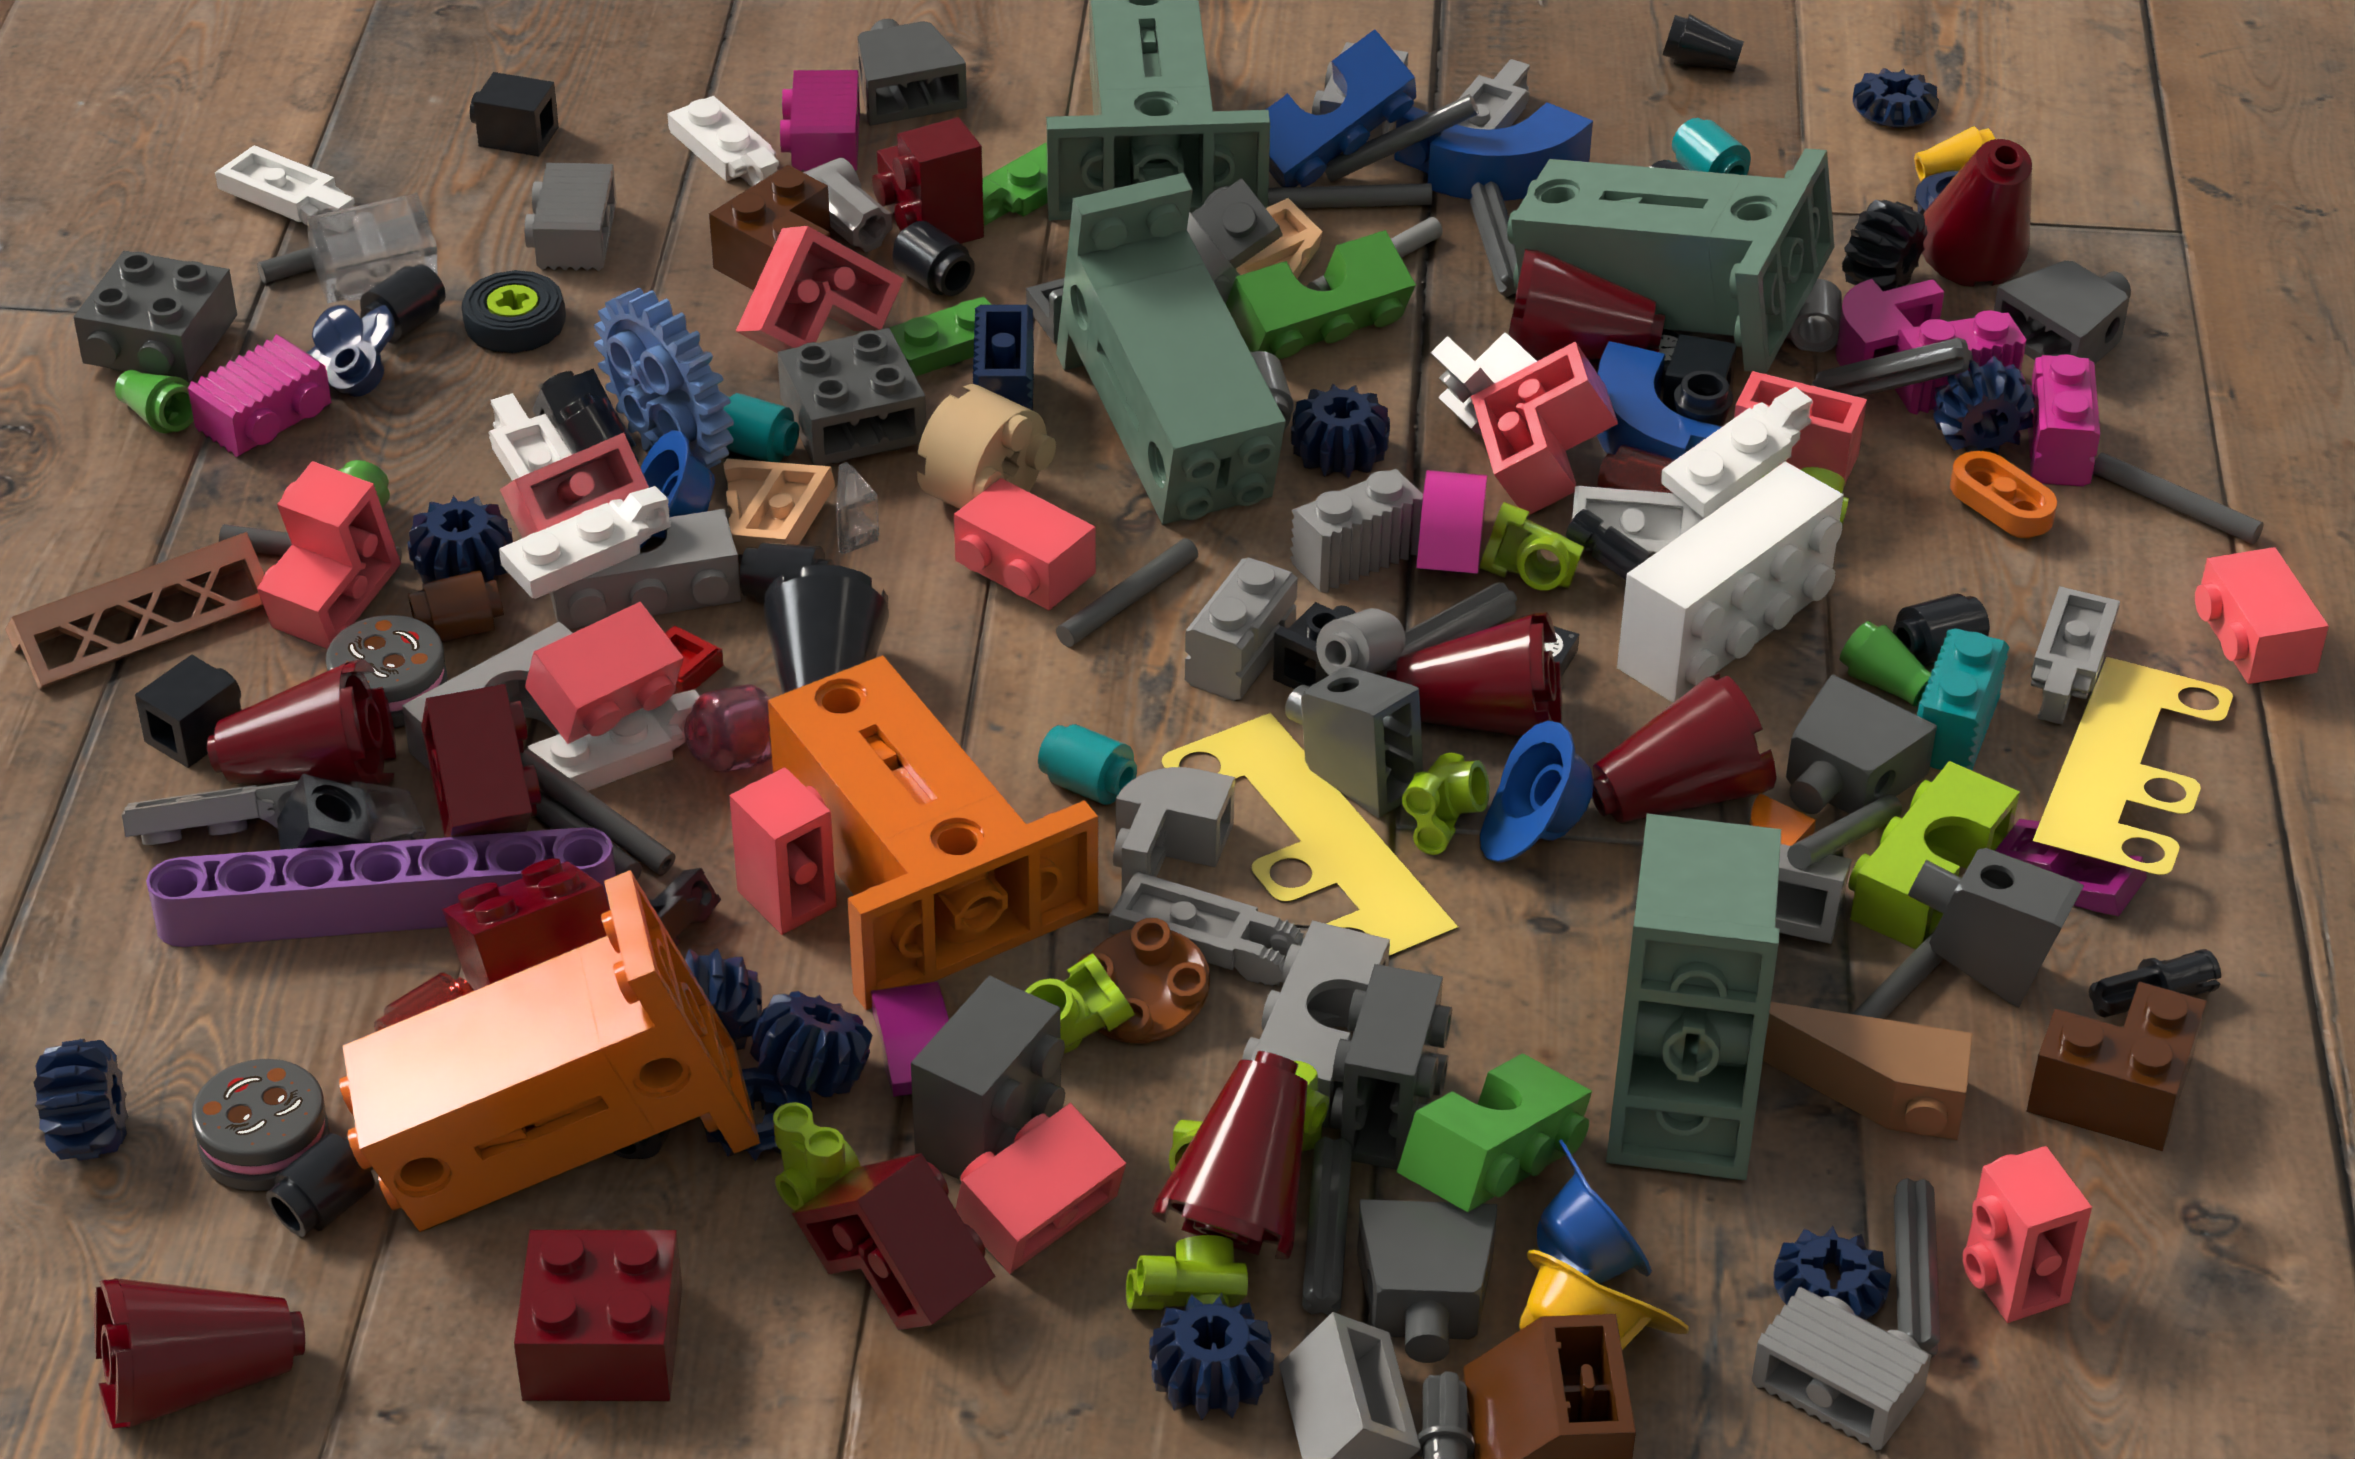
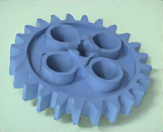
(662, 375)

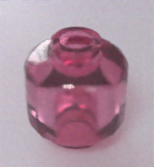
(730, 728)

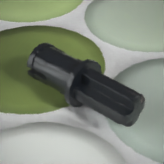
(2182, 974)

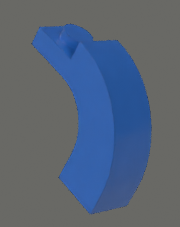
(1503, 155)
(1644, 422)

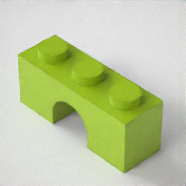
(1944, 826)

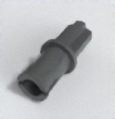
(1445, 1419)

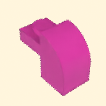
(1874, 316)
(1452, 521)

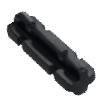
(1609, 544)

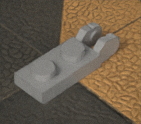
(1213, 924)

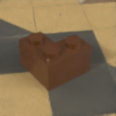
(750, 223)
(2118, 1076)

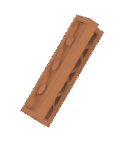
(126, 596)

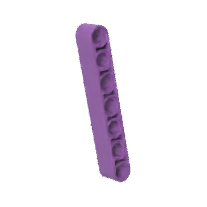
(350, 885)

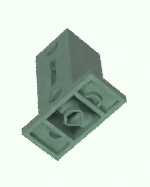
(1152, 112)
(1701, 244)
(1166, 353)
(1696, 997)

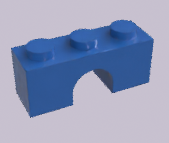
(1375, 90)

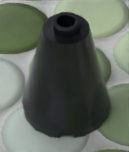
(823, 623)

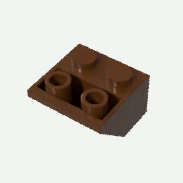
(1552, 1393)

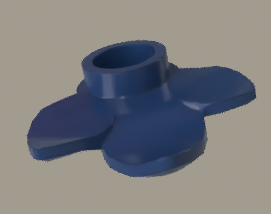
(352, 347)

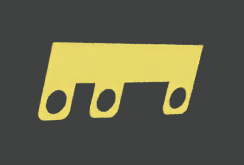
(2106, 766)
(1331, 836)

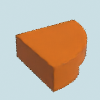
(1773, 814)

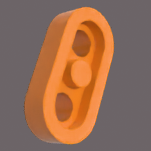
(2003, 494)

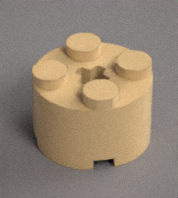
(979, 441)

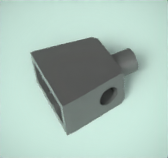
(909, 72)
(2067, 310)
(1361, 735)
(1855, 749)
(1996, 918)
(1425, 1270)

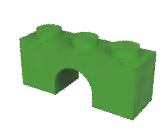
(1283, 315)
(1487, 1147)

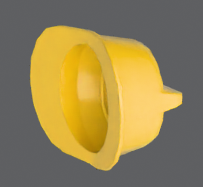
(1566, 1291)

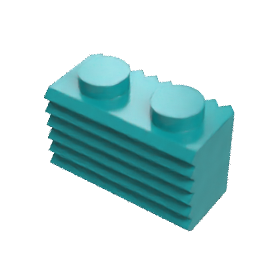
(1963, 695)

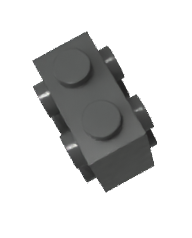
(155, 315)
(852, 396)
(1389, 1062)

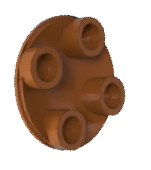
(1159, 977)

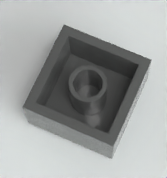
(986, 1076)

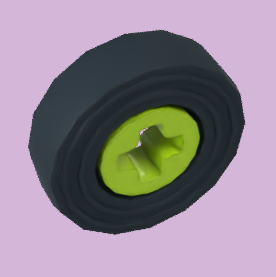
(513, 311)

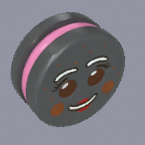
(402, 652)
(257, 1121)

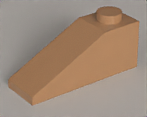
(1881, 1068)

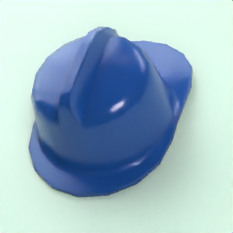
(678, 476)
(1539, 793)
(1587, 1233)

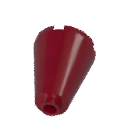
(1982, 217)
(1569, 305)
(1489, 678)
(317, 728)
(1686, 757)
(1245, 1160)
(186, 1345)

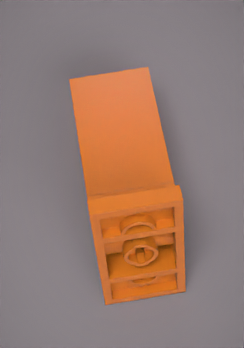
(923, 835)
(544, 1071)

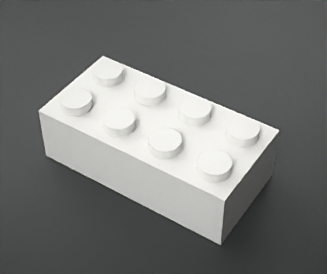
(1729, 581)

